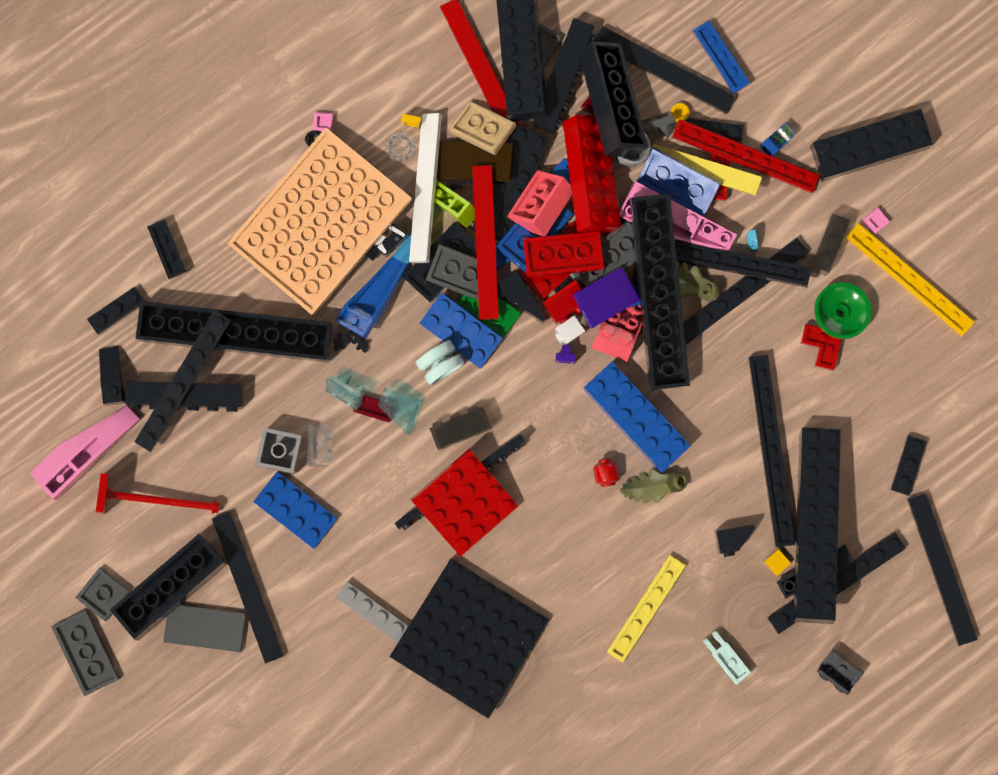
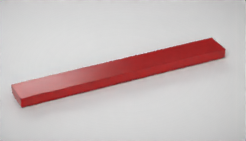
(475, 57)
(745, 156)
(485, 242)

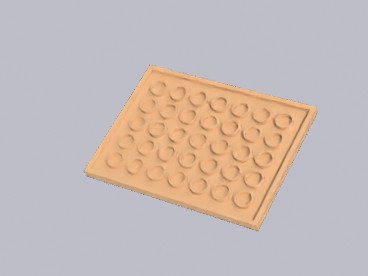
(319, 221)

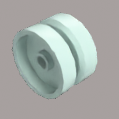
(440, 362)

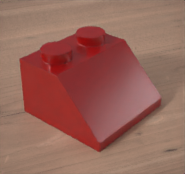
(562, 304)

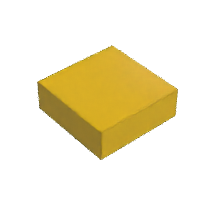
(412, 121)
(777, 562)

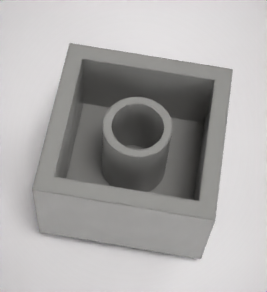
(279, 451)

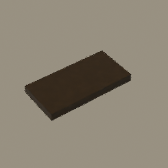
(457, 159)

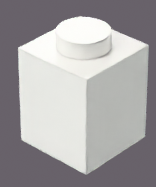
(569, 331)

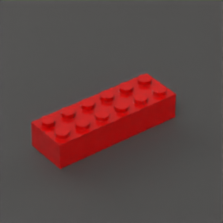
(590, 177)

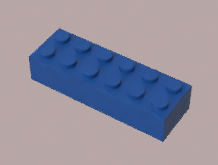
(636, 417)

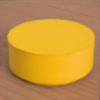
(680, 111)

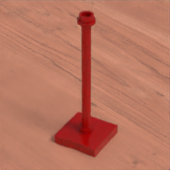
(106, 493)

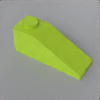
(454, 204)

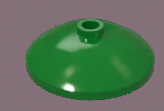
(848, 300)

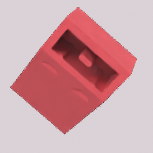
(619, 333)

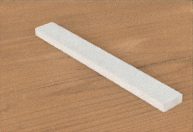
(425, 188)

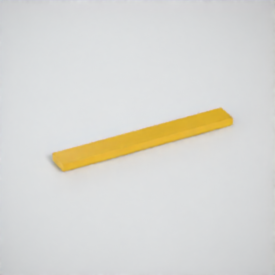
(910, 279)

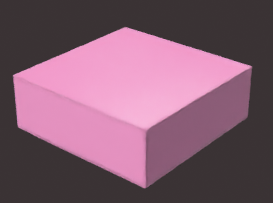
(322, 121)
(876, 220)

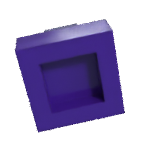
(565, 356)

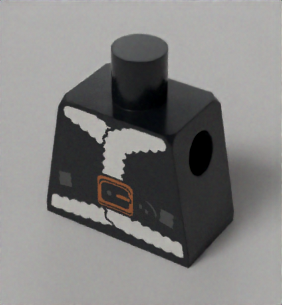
(388, 242)

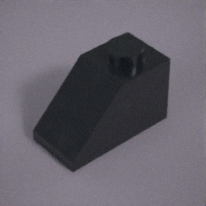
(732, 539)

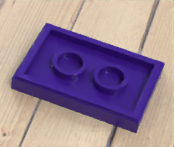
(606, 297)

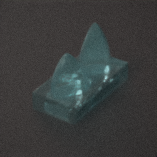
(340, 388)

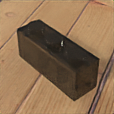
(829, 244)
(460, 427)

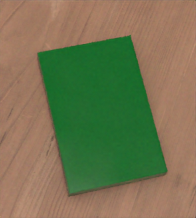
(506, 313)

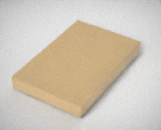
(482, 127)

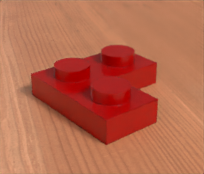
(827, 346)

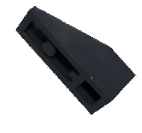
(517, 294)
(111, 376)

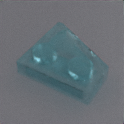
(400, 408)

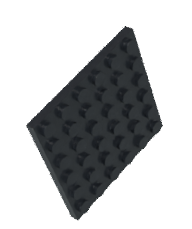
(469, 638)

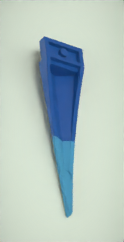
(371, 300)

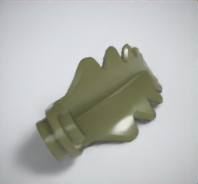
(693, 283)
(654, 485)

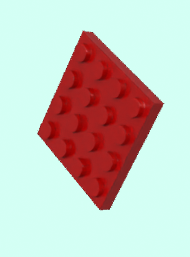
(464, 502)

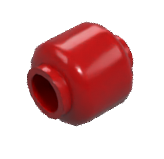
(606, 472)

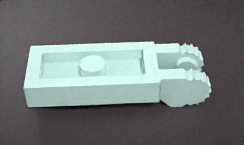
(728, 659)

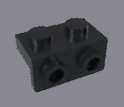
(839, 672)

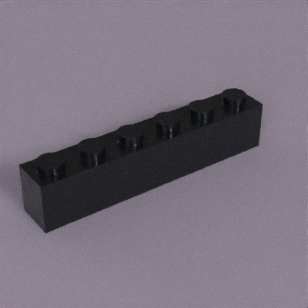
(564, 74)
(199, 396)

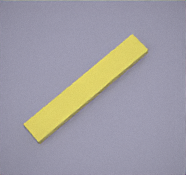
(726, 175)
(646, 608)

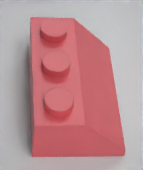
(541, 202)

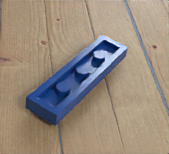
(721, 57)

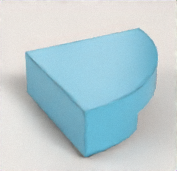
(752, 240)

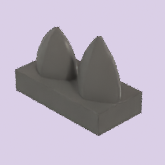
(662, 122)

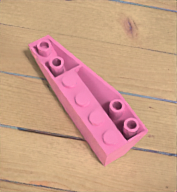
(687, 224)
(78, 454)

